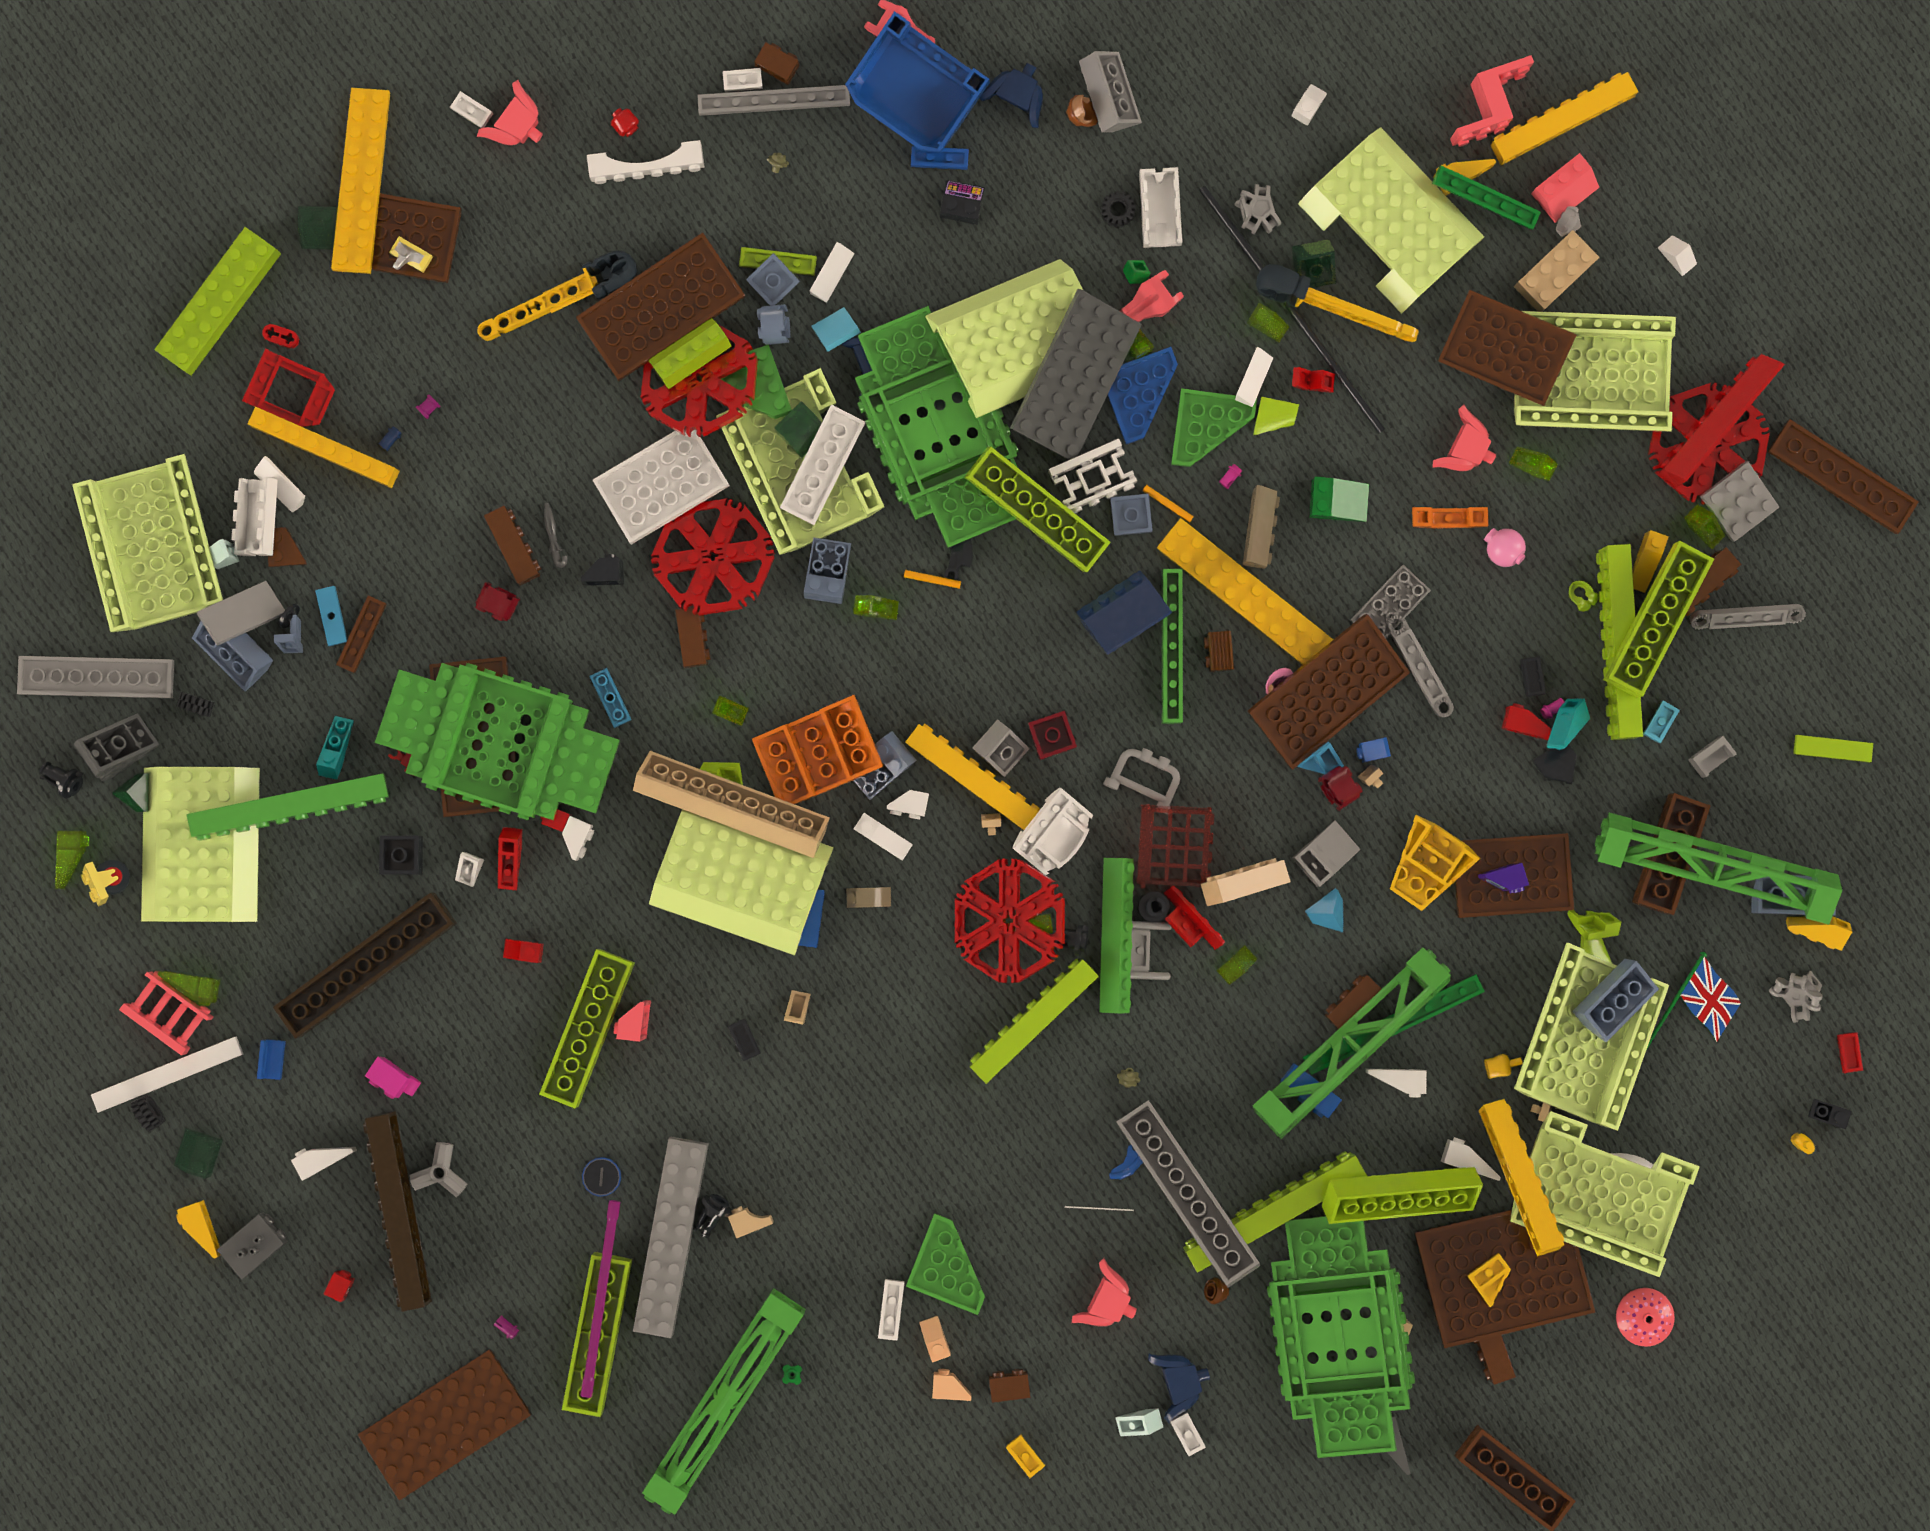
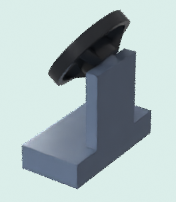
(290, 642)

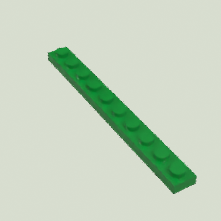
(1439, 1003)

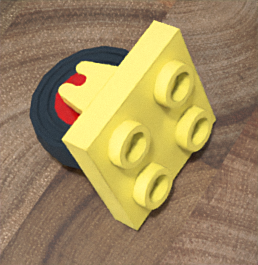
(108, 878)

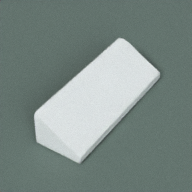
(831, 272)
(1254, 377)
(286, 490)

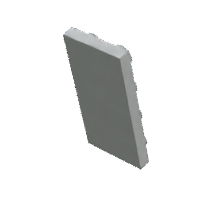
(1396, 597)
(241, 613)

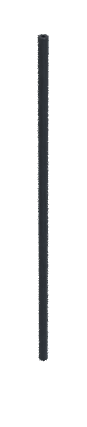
(1294, 312)

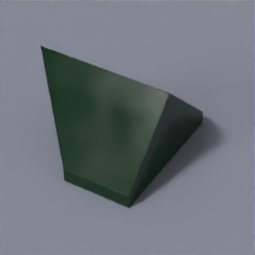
(135, 792)

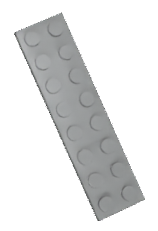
(95, 677)

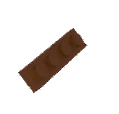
(361, 634)

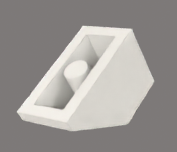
(1309, 104)

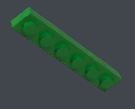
(1486, 197)

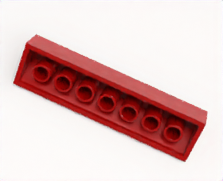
(1720, 419)

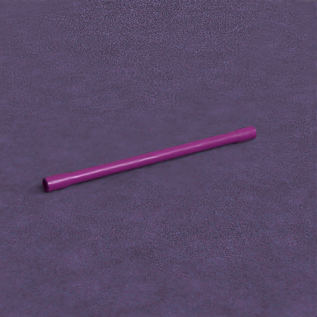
(612, 1217)

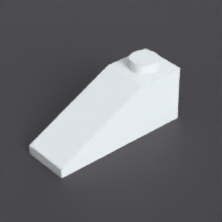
(883, 836)
(1406, 1080)
(1463, 1156)
(314, 1160)

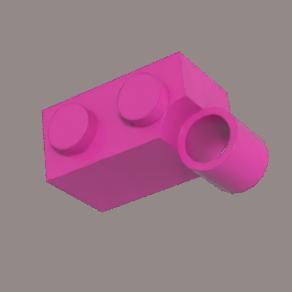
(391, 1078)

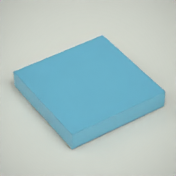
(835, 329)

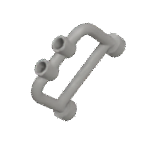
(1146, 756)

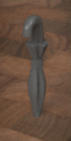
(551, 530)

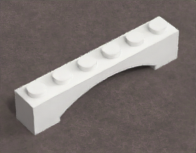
(686, 157)

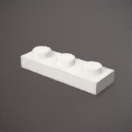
(891, 1309)

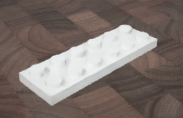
(822, 465)

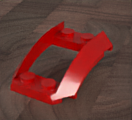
(264, 377)

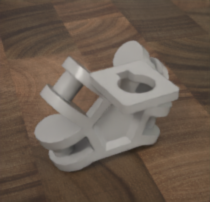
(1259, 208)
(1798, 992)

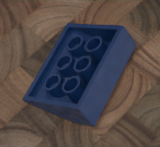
(1123, 612)

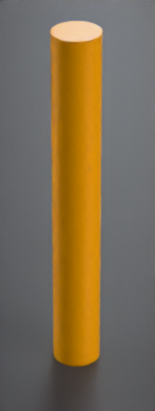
(1169, 504)
(932, 579)

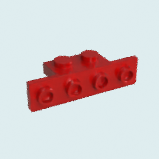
(1189, 922)

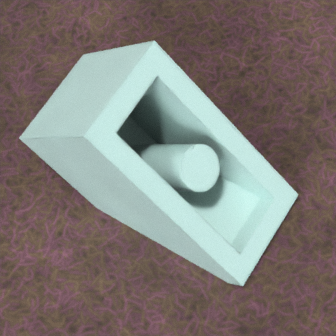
(223, 554)
(1139, 1422)

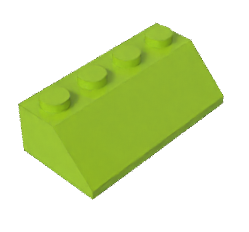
(690, 353)

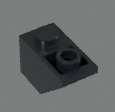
(1829, 1114)

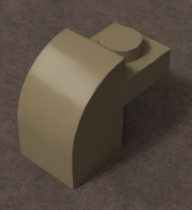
(868, 897)

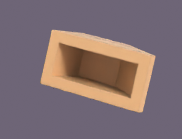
(935, 1339)
(949, 1387)

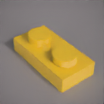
(1025, 1456)

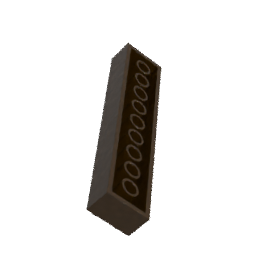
(364, 965)
(398, 1211)

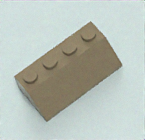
(1260, 526)

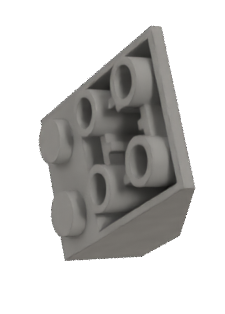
(1326, 854)

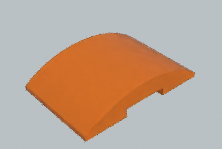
(818, 752)

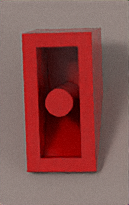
(523, 950)

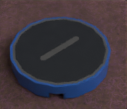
(601, 1176)

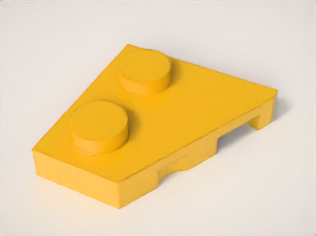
(1489, 1278)

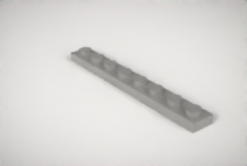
(773, 100)

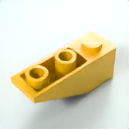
(1832, 935)

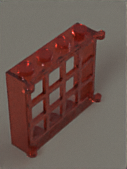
(1145, 845)

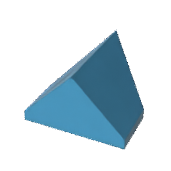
(1322, 760)
(1328, 911)

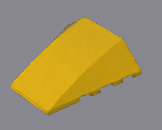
(1430, 863)

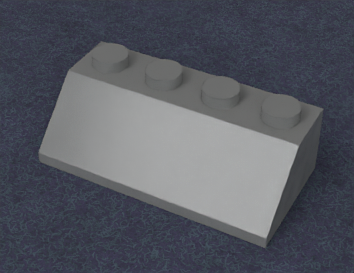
(1109, 91)

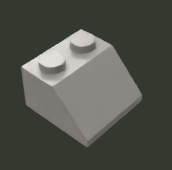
(1001, 748)

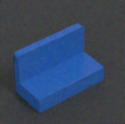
(271, 1059)

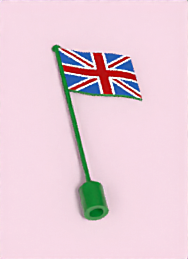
(1706, 999)

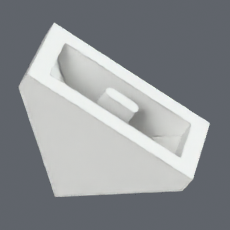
(1678, 254)
(468, 868)

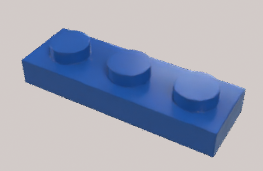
(946, 159)

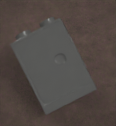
(253, 1245)

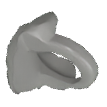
(1568, 221)

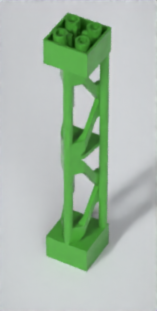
(1819, 900)
(1425, 971)
(669, 1485)

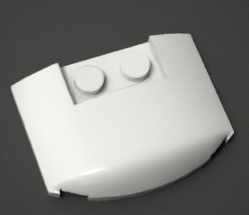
(1054, 832)

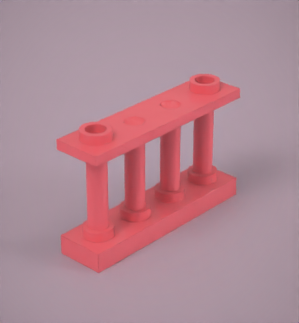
(164, 1032)

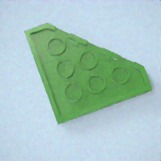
(769, 390)
(1205, 423)
(945, 1269)

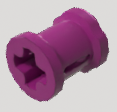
(427, 406)

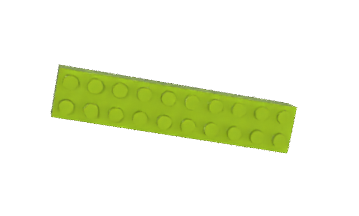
(1617, 618)
(1283, 1205)

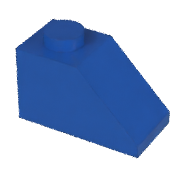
(1373, 750)

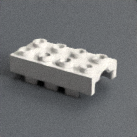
(1160, 207)
(255, 517)

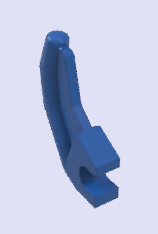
(1128, 1167)

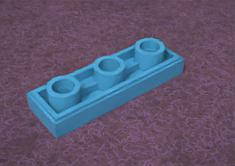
(328, 604)
(616, 708)

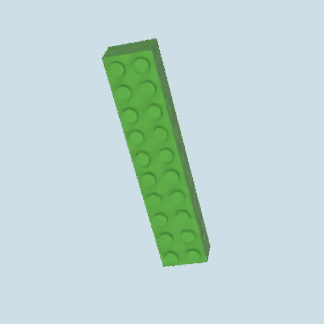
(286, 806)

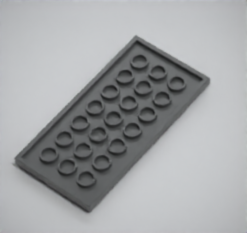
(1076, 375)

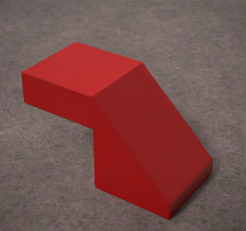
(1313, 380)

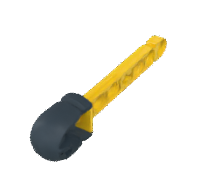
(617, 268)
(1287, 286)

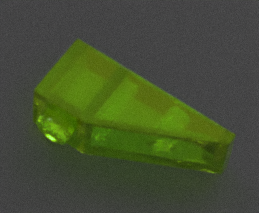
(70, 849)
(195, 987)

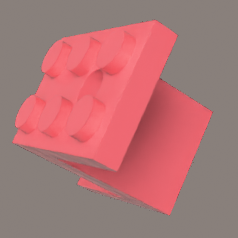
(1492, 101)

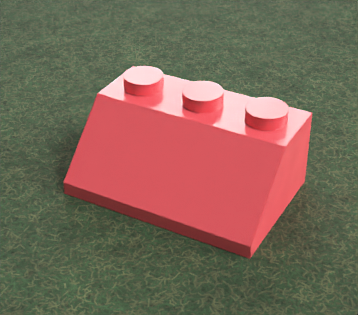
(1566, 187)
(634, 1023)

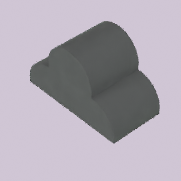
(116, 747)

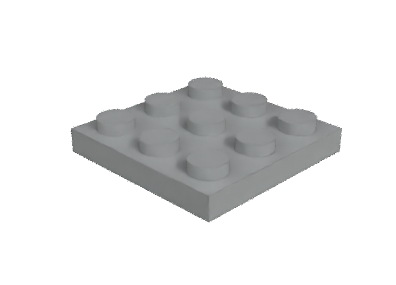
(1739, 501)

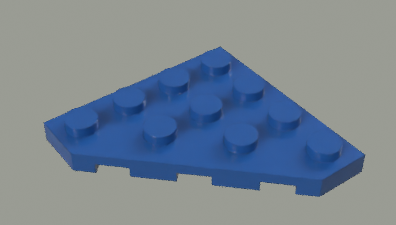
(1139, 392)

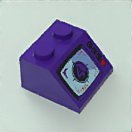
(1507, 878)

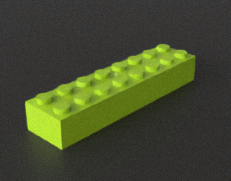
(218, 301)
(1037, 509)
(1658, 619)
(1033, 1021)
(587, 1028)
(1401, 1195)
(612, 1314)

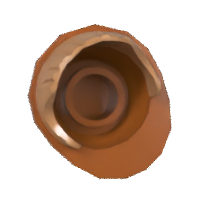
(1081, 111)

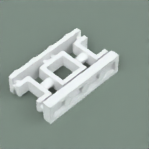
(1086, 461)

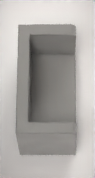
(1712, 756)

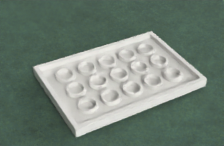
(660, 484)

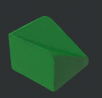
(1136, 271)

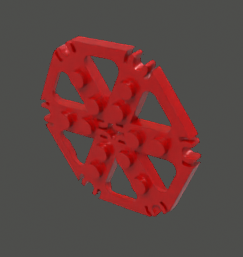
(698, 392)
(1723, 455)
(722, 566)
(999, 911)

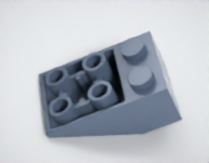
(827, 570)
(895, 761)

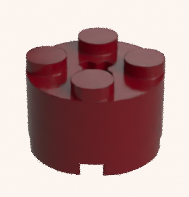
(496, 601)
(1340, 787)

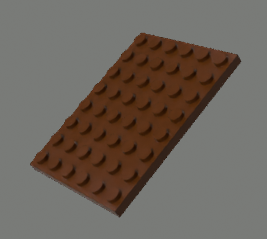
(1532, 1295)

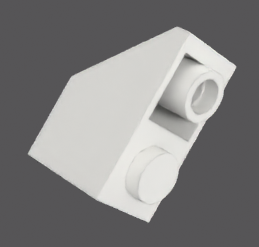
(911, 802)
(575, 835)

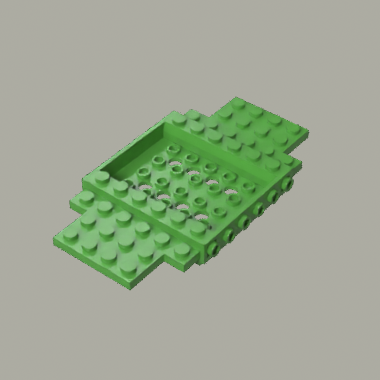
(913, 372)
(442, 719)
(1344, 1397)

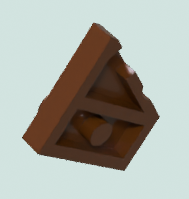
(285, 550)

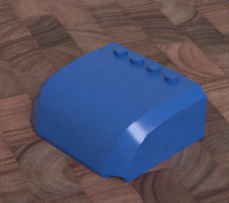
(915, 86)

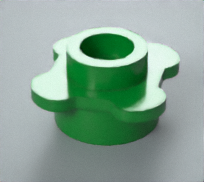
(792, 1369)

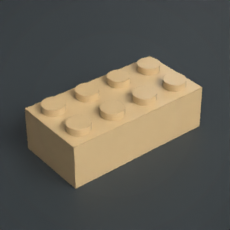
(1556, 271)
(1245, 881)

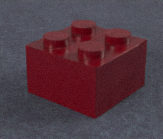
(1052, 735)

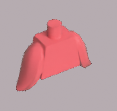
(516, 121)
(1469, 446)
(1108, 1301)

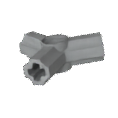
(428, 1176)

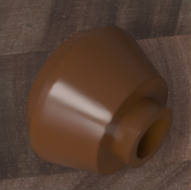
(1215, 1291)

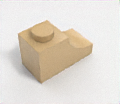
(745, 1222)

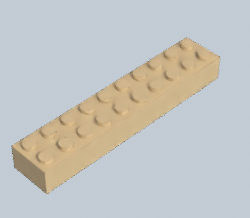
(731, 804)

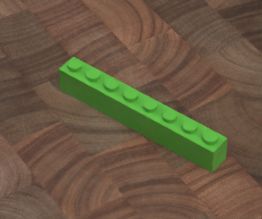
(1172, 647)
(1116, 935)

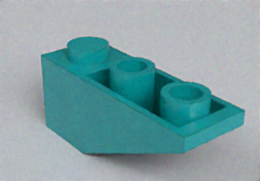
(1568, 722)
(334, 748)

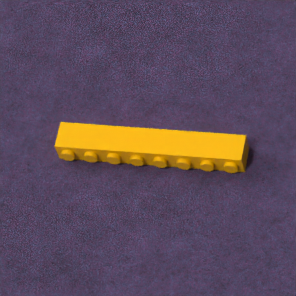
(1566, 117)
(323, 447)
(970, 776)
(1521, 1177)

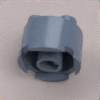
(774, 324)

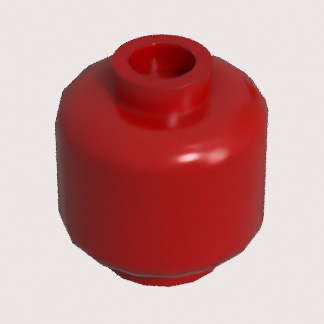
(624, 122)

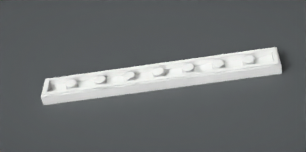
(167, 1074)

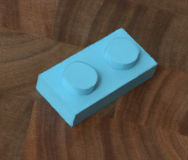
(1661, 721)

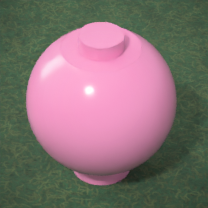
(1505, 547)

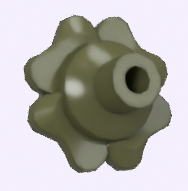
(778, 161)
(1128, 1077)

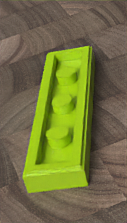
(795, 263)
(1833, 748)

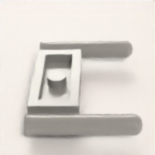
(1141, 950)

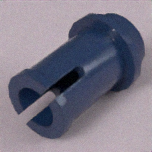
(390, 438)

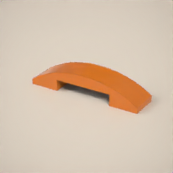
(1450, 517)

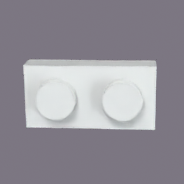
(742, 80)
(471, 110)
(1187, 1433)

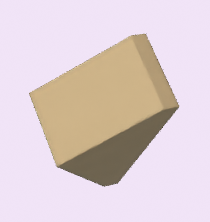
(797, 1007)

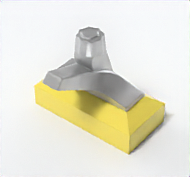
(410, 254)

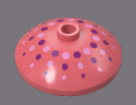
(1632, 1316)

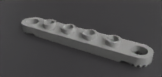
(1747, 616)
(1419, 666)

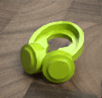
(1583, 605)

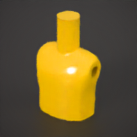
(1500, 1065)
(1803, 1143)

